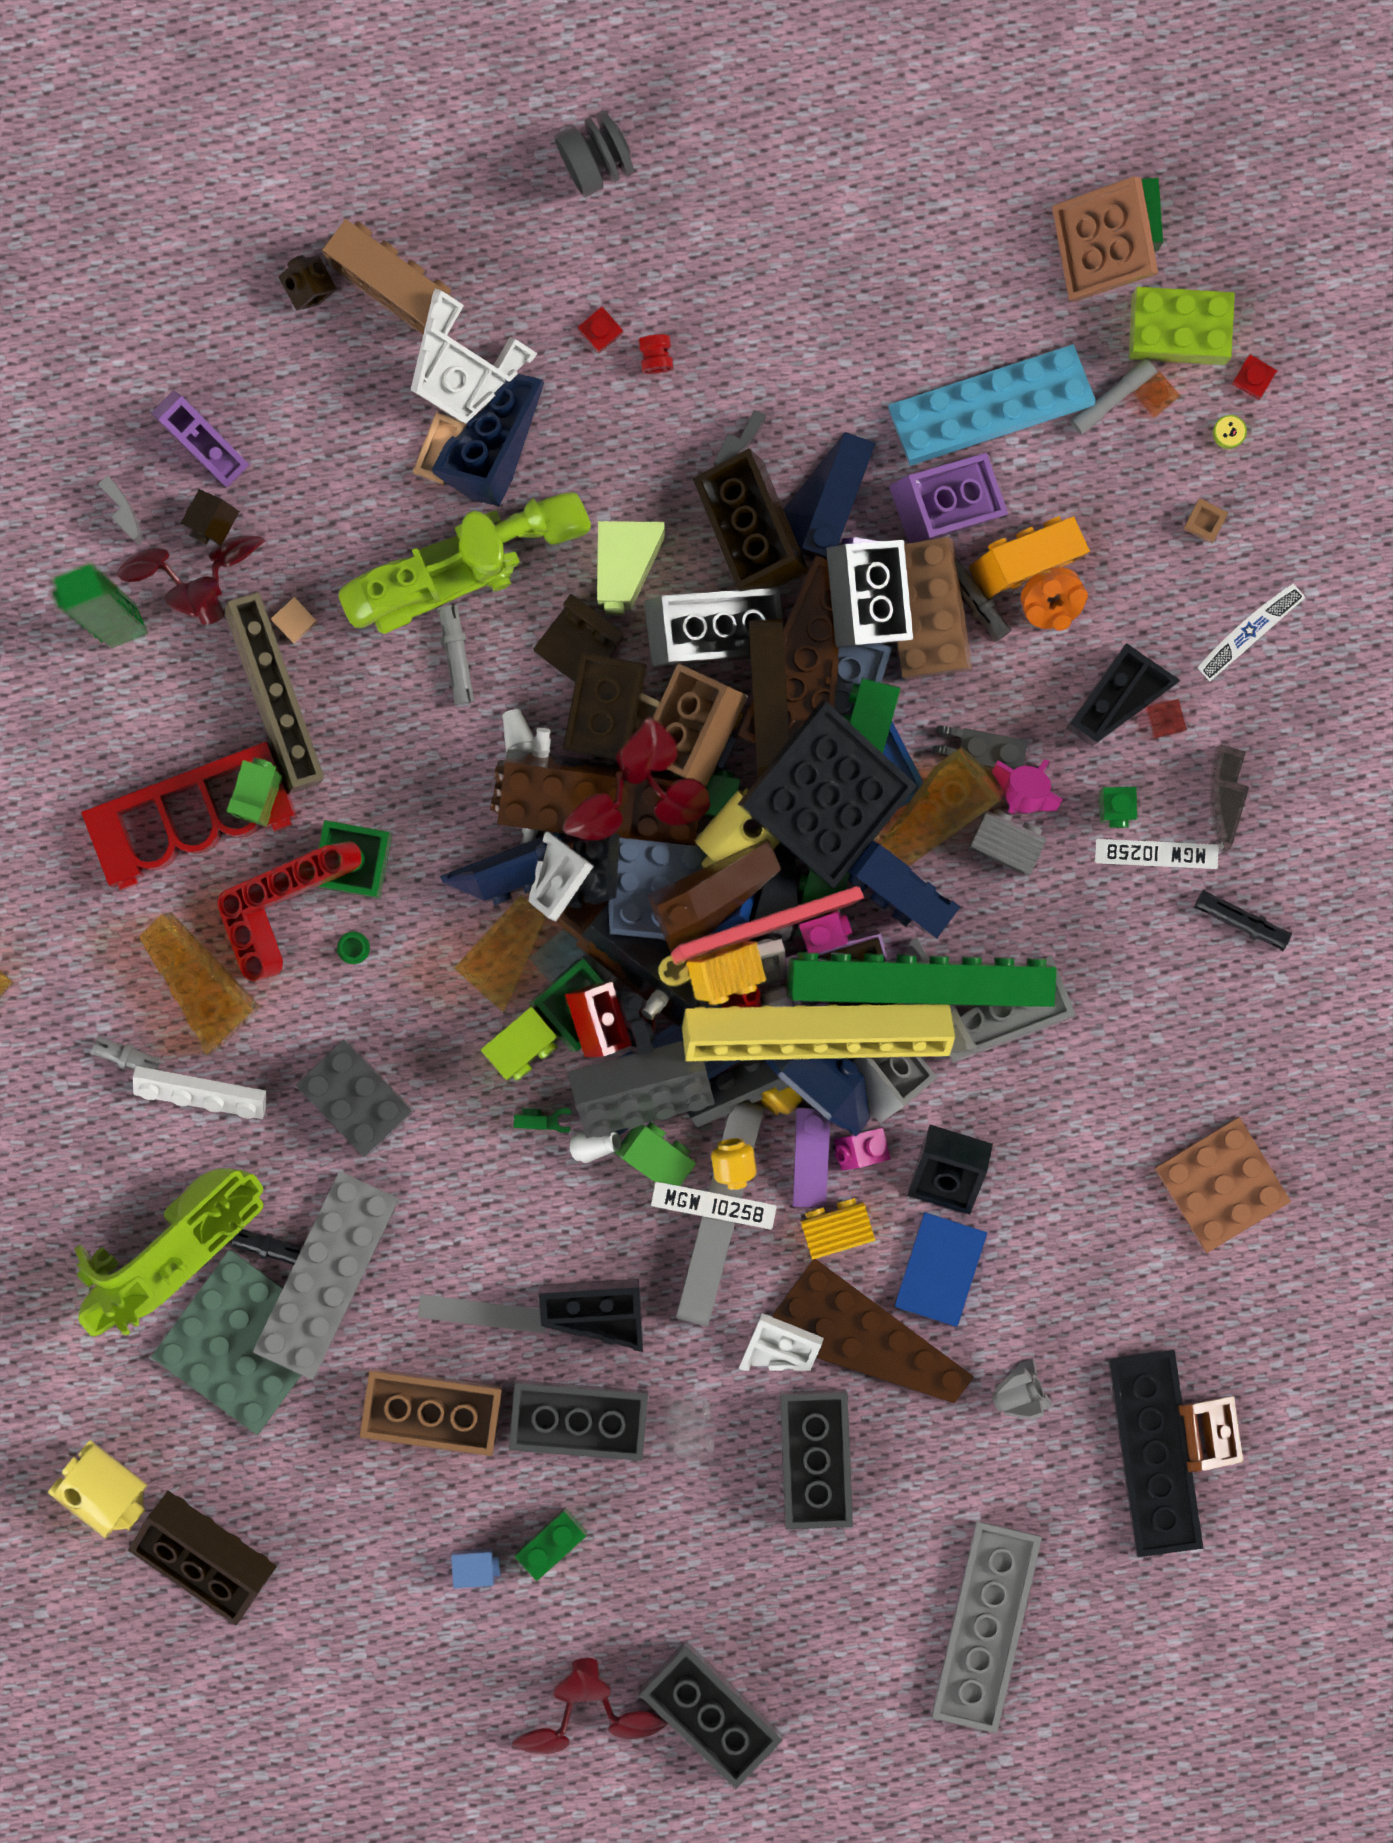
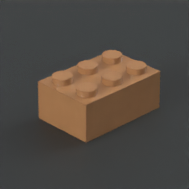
(700, 720)

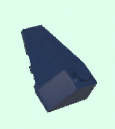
(827, 497)

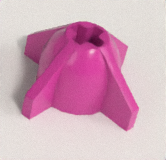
(1026, 788)

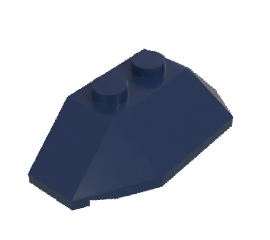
(502, 873)
(830, 1086)

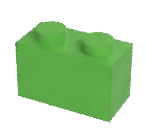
(654, 1156)

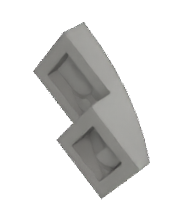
(125, 515)

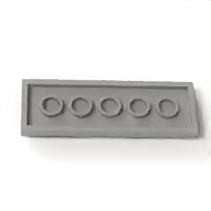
(326, 1275)
(986, 1626)

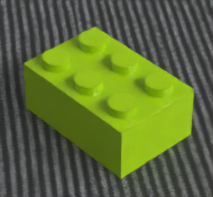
(1181, 325)

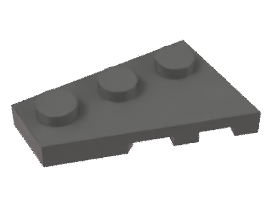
(740, 1084)

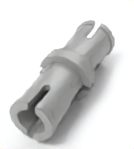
(123, 1055)

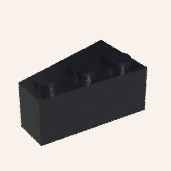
(1120, 694)
(595, 1310)

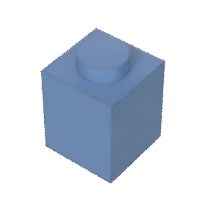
(474, 1568)

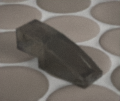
(1226, 794)

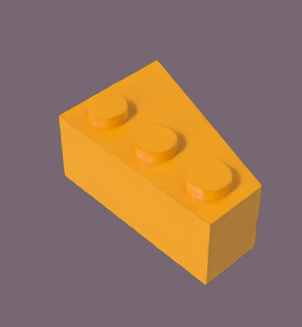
(1031, 553)

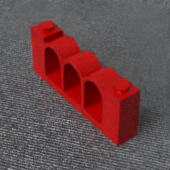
(112, 839)

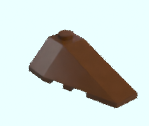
(709, 896)

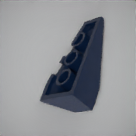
(488, 450)

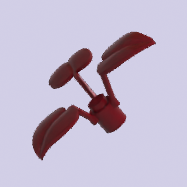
(196, 597)
(645, 751)
(585, 1685)

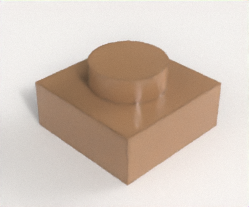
(1205, 520)

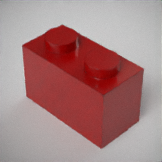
(598, 1020)

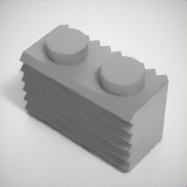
(1008, 842)

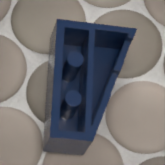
(901, 890)

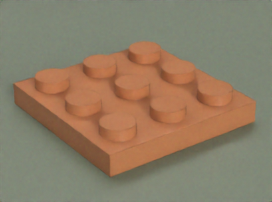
(1105, 239)
(1222, 1184)

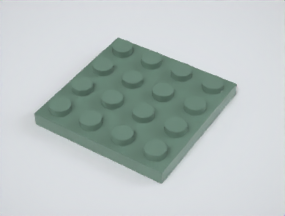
(216, 1342)

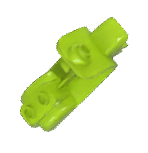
(200, 1225)

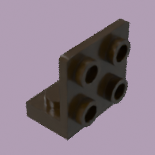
(576, 631)

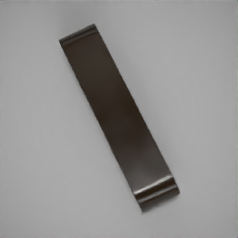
(768, 689)

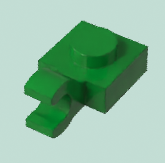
(533, 1120)

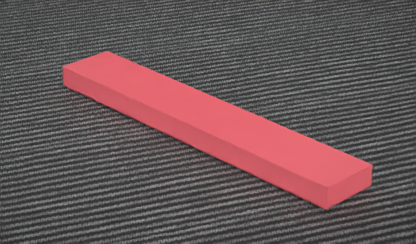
(766, 924)

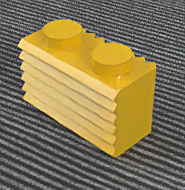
(726, 972)
(837, 1229)

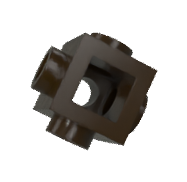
(307, 282)

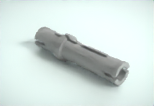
(453, 640)

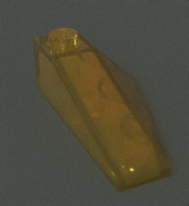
(945, 803)

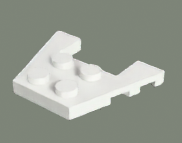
(452, 374)

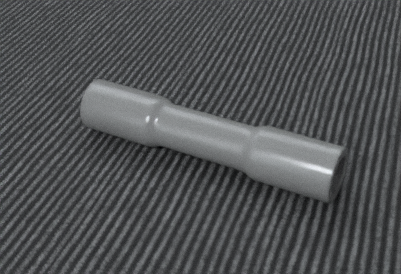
(1129, 383)

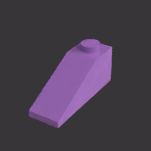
(200, 438)
(810, 1158)

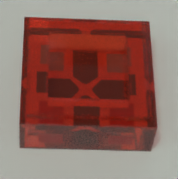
(1166, 719)

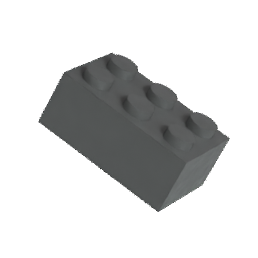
(869, 593)
(355, 1098)

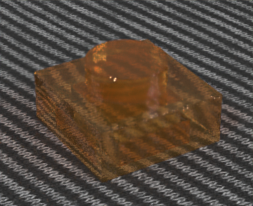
(1156, 394)

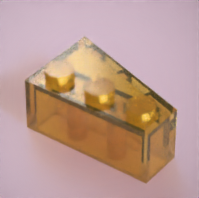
(503, 953)

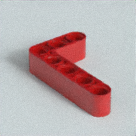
(249, 913)

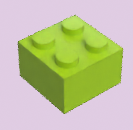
(520, 1045)

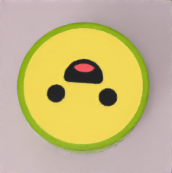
(1229, 432)

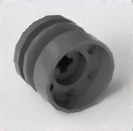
(594, 153)

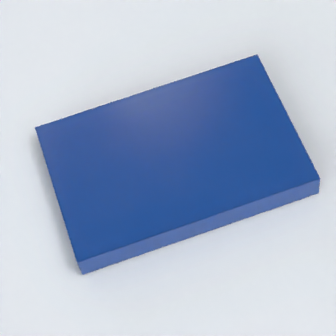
(940, 1269)

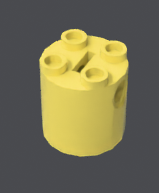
(727, 835)
(100, 1491)

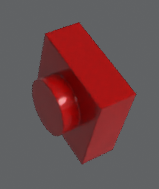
(600, 330)
(1254, 377)

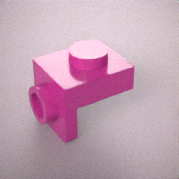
(826, 932)
(861, 1150)

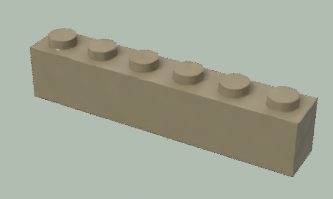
(273, 693)

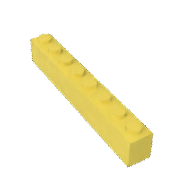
(817, 1032)

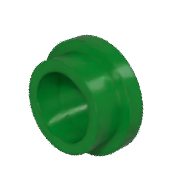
(353, 948)

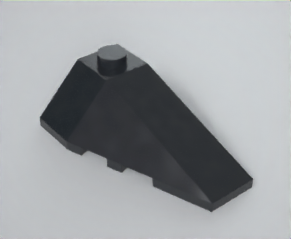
(777, 896)

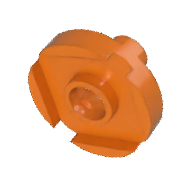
(1062, 611)

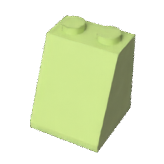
(624, 562)

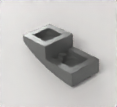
(734, 445)

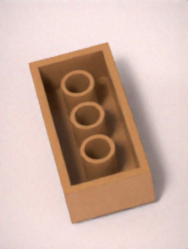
(382, 273)
(936, 612)
(431, 1411)

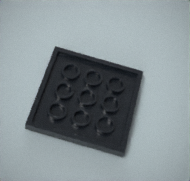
(827, 794)

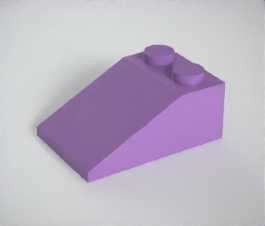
(948, 499)

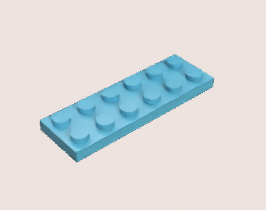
(991, 405)

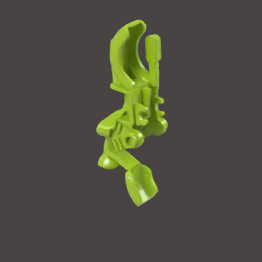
(458, 565)

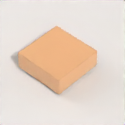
(294, 620)

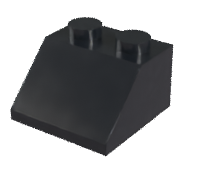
(950, 1169)

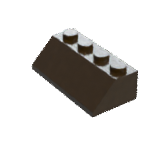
(750, 523)
(202, 1557)

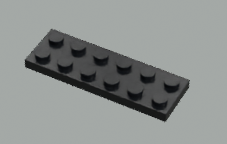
(1155, 1453)

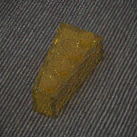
(203, 988)

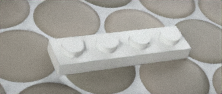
(199, 1092)

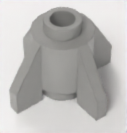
(1021, 1393)

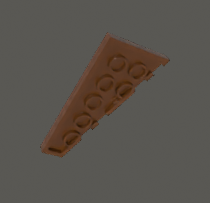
(866, 1336)

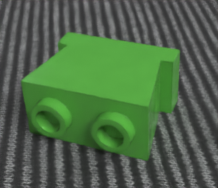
(255, 791)

